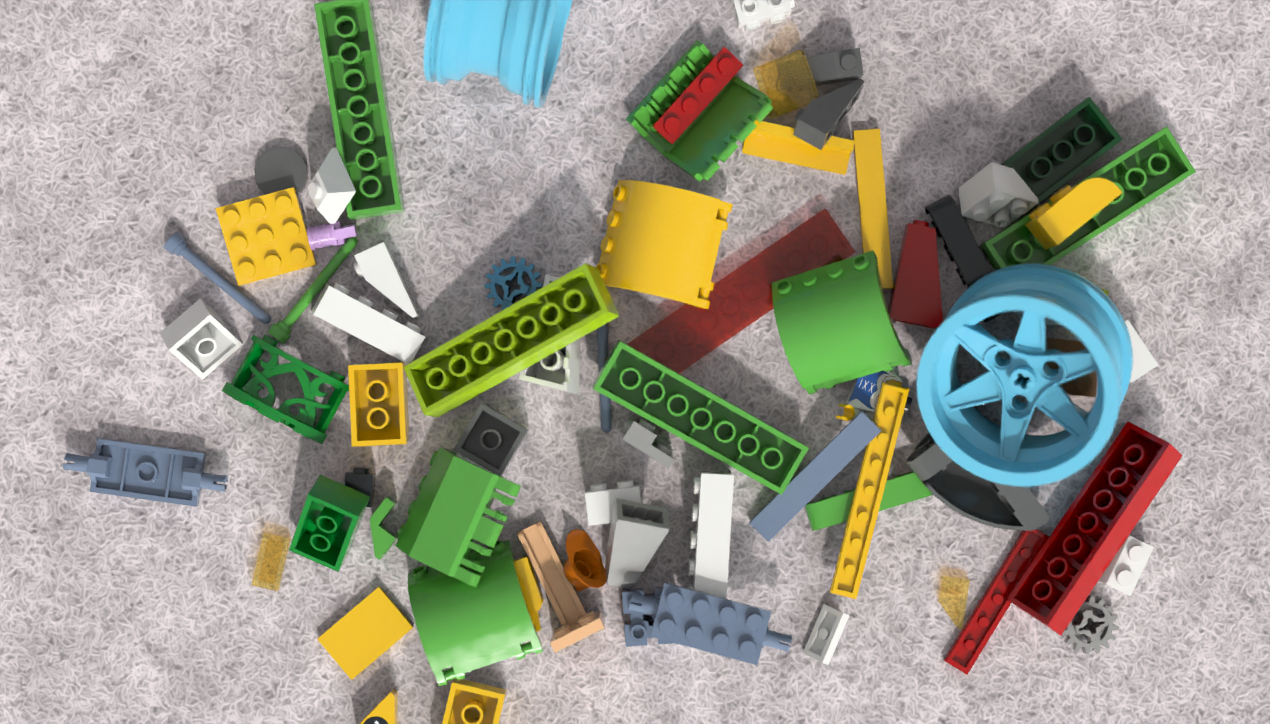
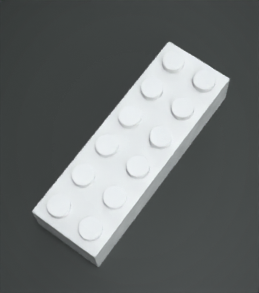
(712, 533)

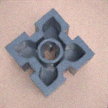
(636, 630)

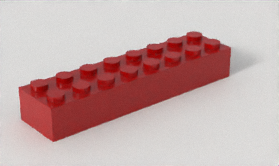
(1095, 527)

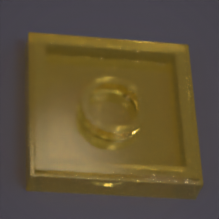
(786, 83)

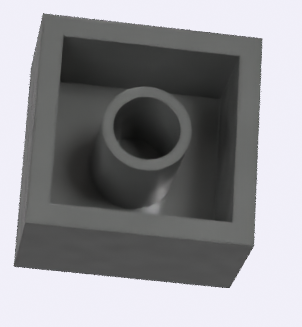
(491, 439)

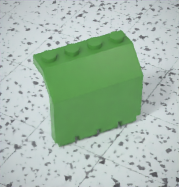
(715, 129)

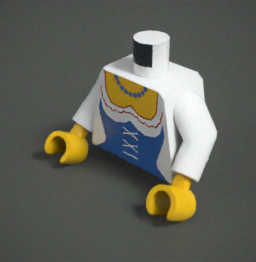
(866, 392)

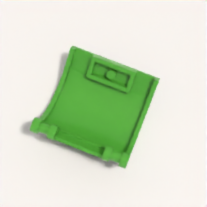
(836, 323)
(471, 624)

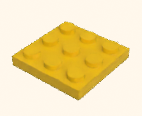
(266, 236)

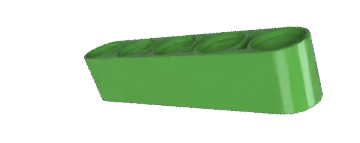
(836, 509)

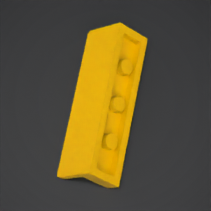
(780, 144)

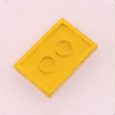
(365, 633)

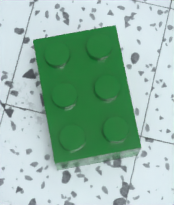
(329, 523)

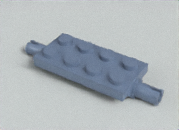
(146, 472)
(710, 623)

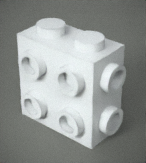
(753, 12)

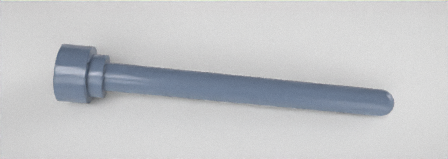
(177, 245)
(605, 402)

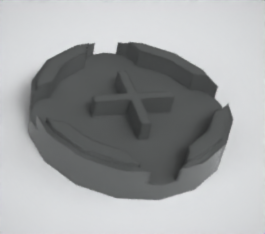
(280, 170)

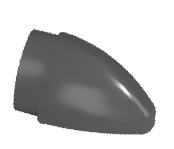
(974, 496)

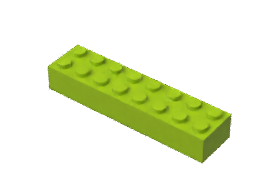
(511, 340)

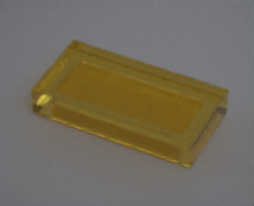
(271, 561)

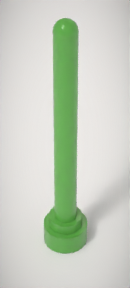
(282, 329)

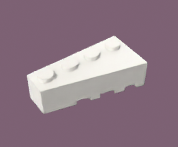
(367, 323)
(559, 369)

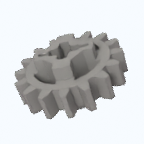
(1092, 635)

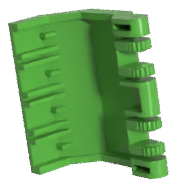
(452, 515)

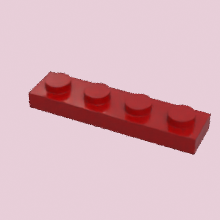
(697, 95)

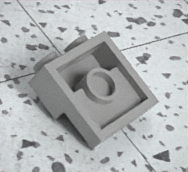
(641, 437)

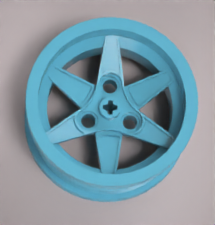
(497, 39)
(1005, 451)

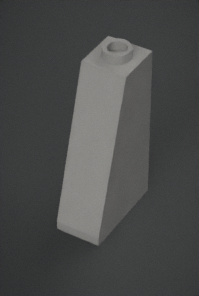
(633, 540)

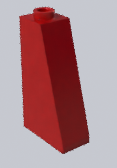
(916, 283)

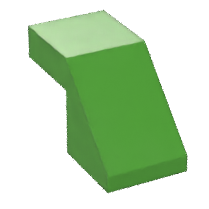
(381, 535)

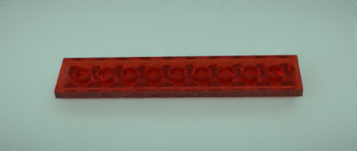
(742, 295)

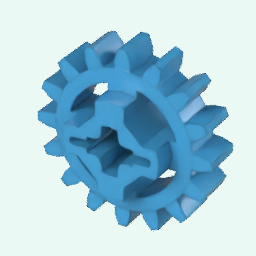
(500, 280)

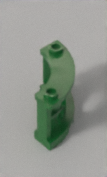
(303, 422)

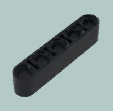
(959, 242)

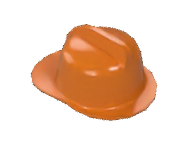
(584, 562)

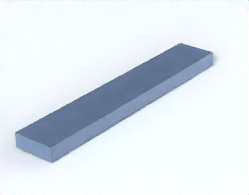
(815, 475)

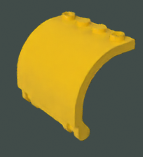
(662, 241)

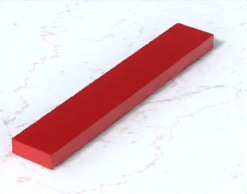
(994, 601)

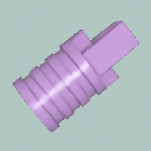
(330, 234)

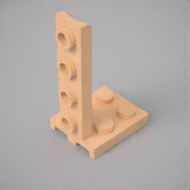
(561, 593)

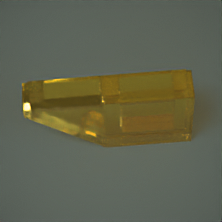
(954, 597)

